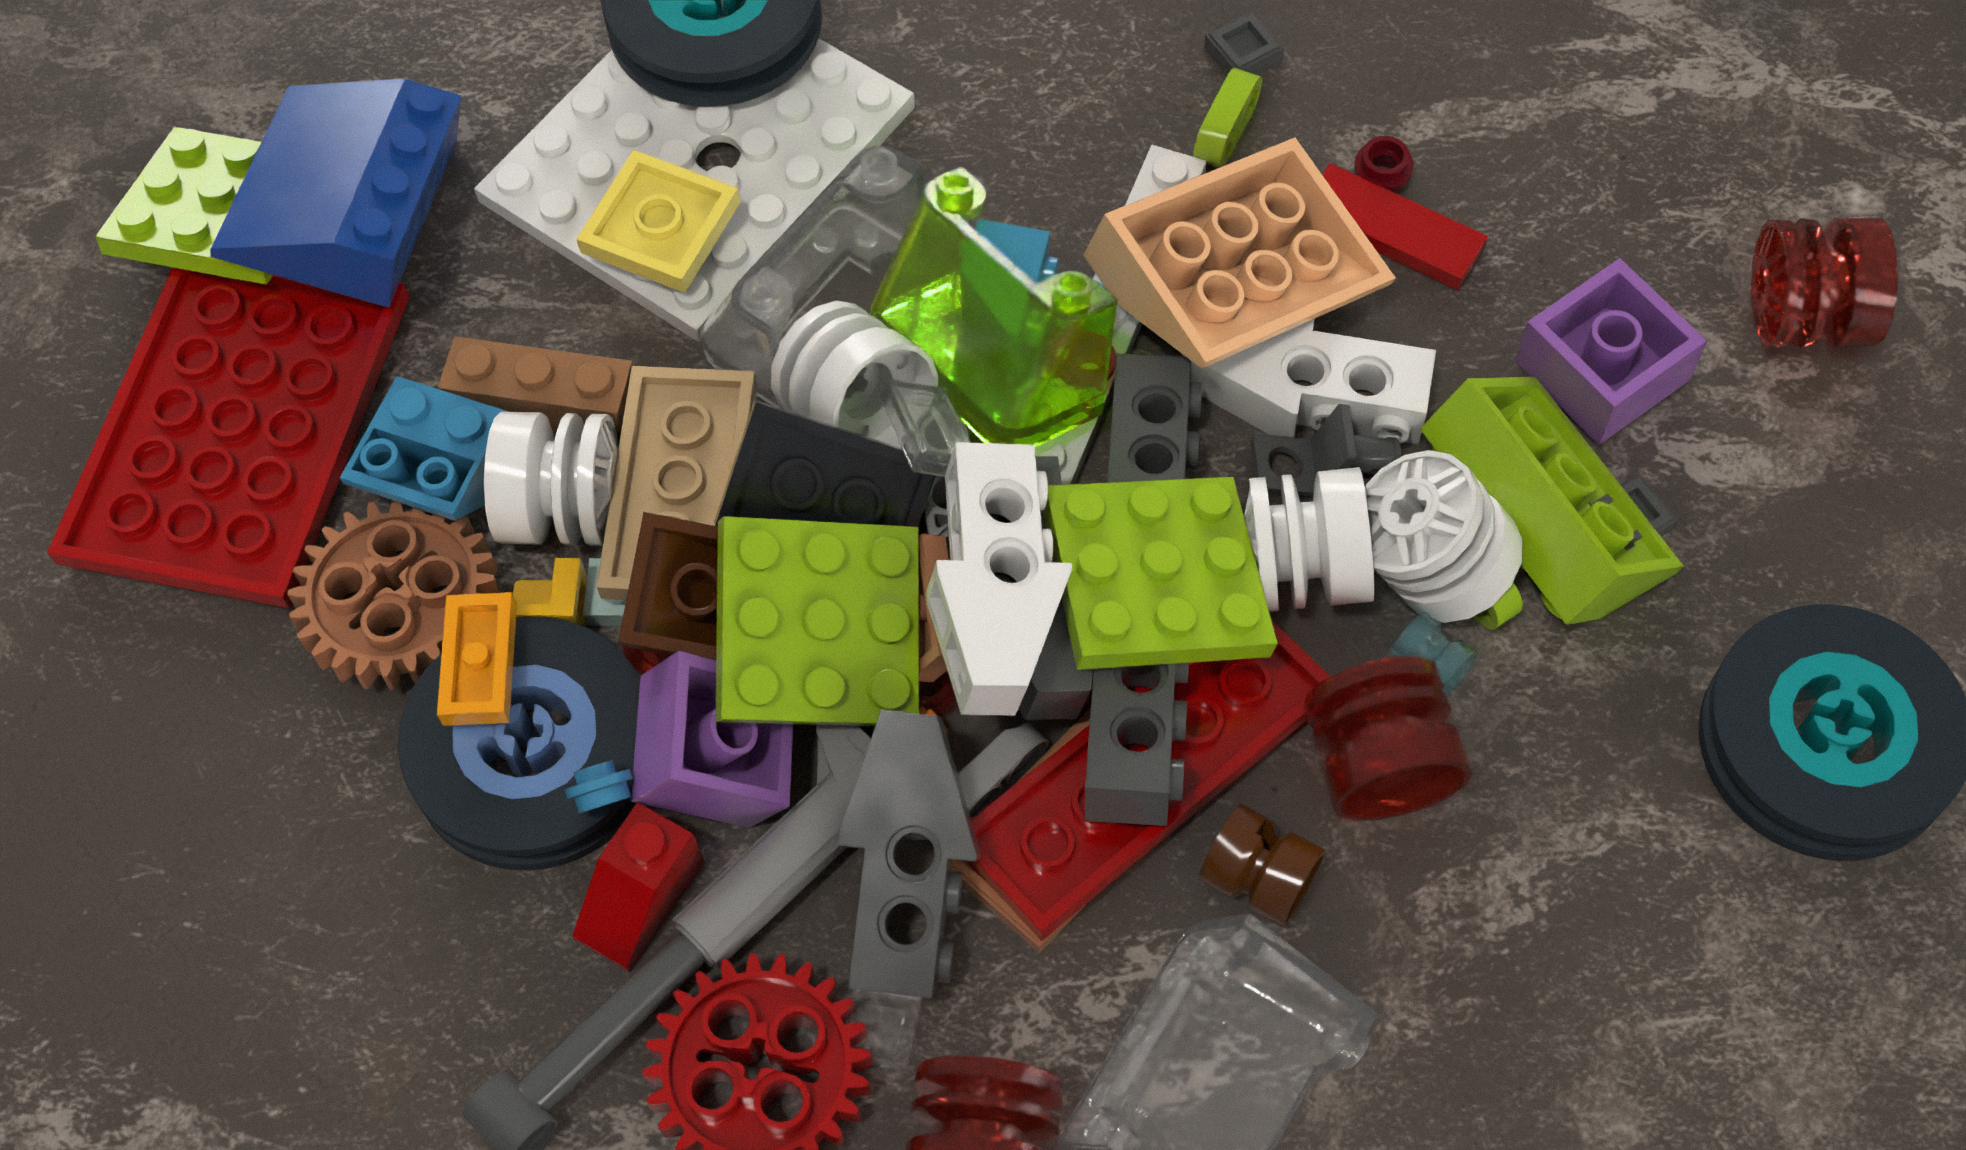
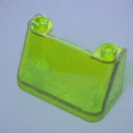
(1007, 350)

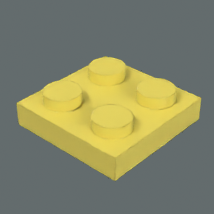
(658, 220)

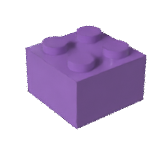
(1610, 350)
(703, 765)

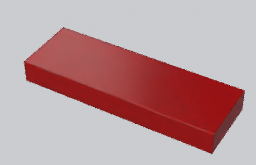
(1408, 230)

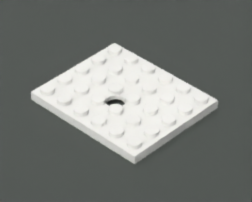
(787, 144)

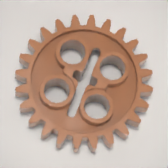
(389, 593)

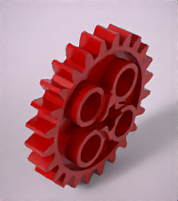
(775, 1007)

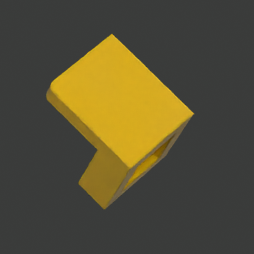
(554, 598)

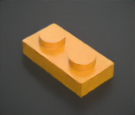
(477, 659)

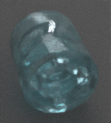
(1426, 640)

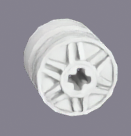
(837, 365)
(548, 479)
(1440, 536)
(1313, 538)

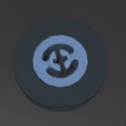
(527, 818)

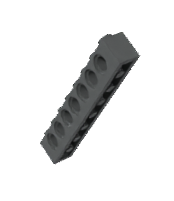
(1147, 437)

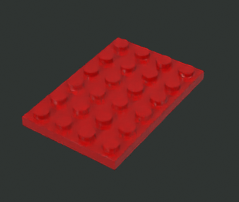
(228, 436)

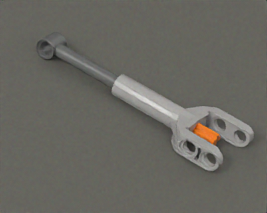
(722, 920)

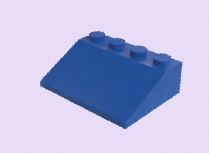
(343, 185)

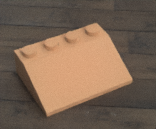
(1236, 255)

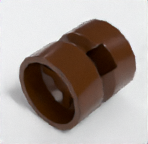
(1261, 864)

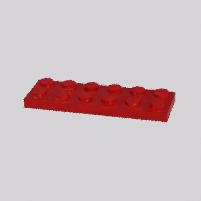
(1036, 833)

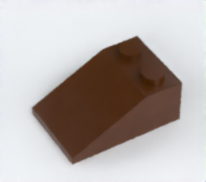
(672, 589)

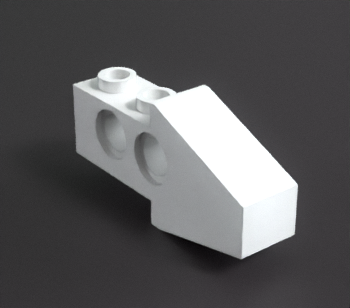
(1262, 392)
(985, 625)

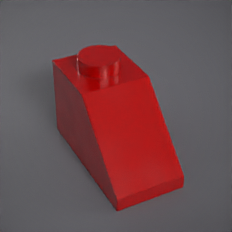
(636, 886)

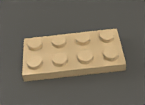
(671, 456)

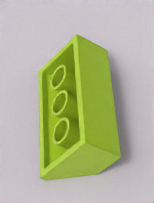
(1544, 479)

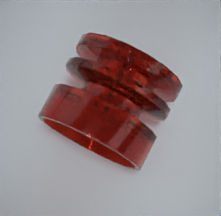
(1824, 282)
(1386, 738)
(984, 1104)

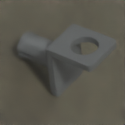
(1329, 449)

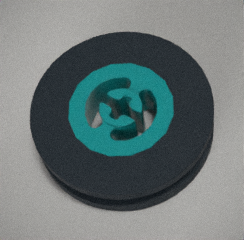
(707, 61)
(1804, 785)

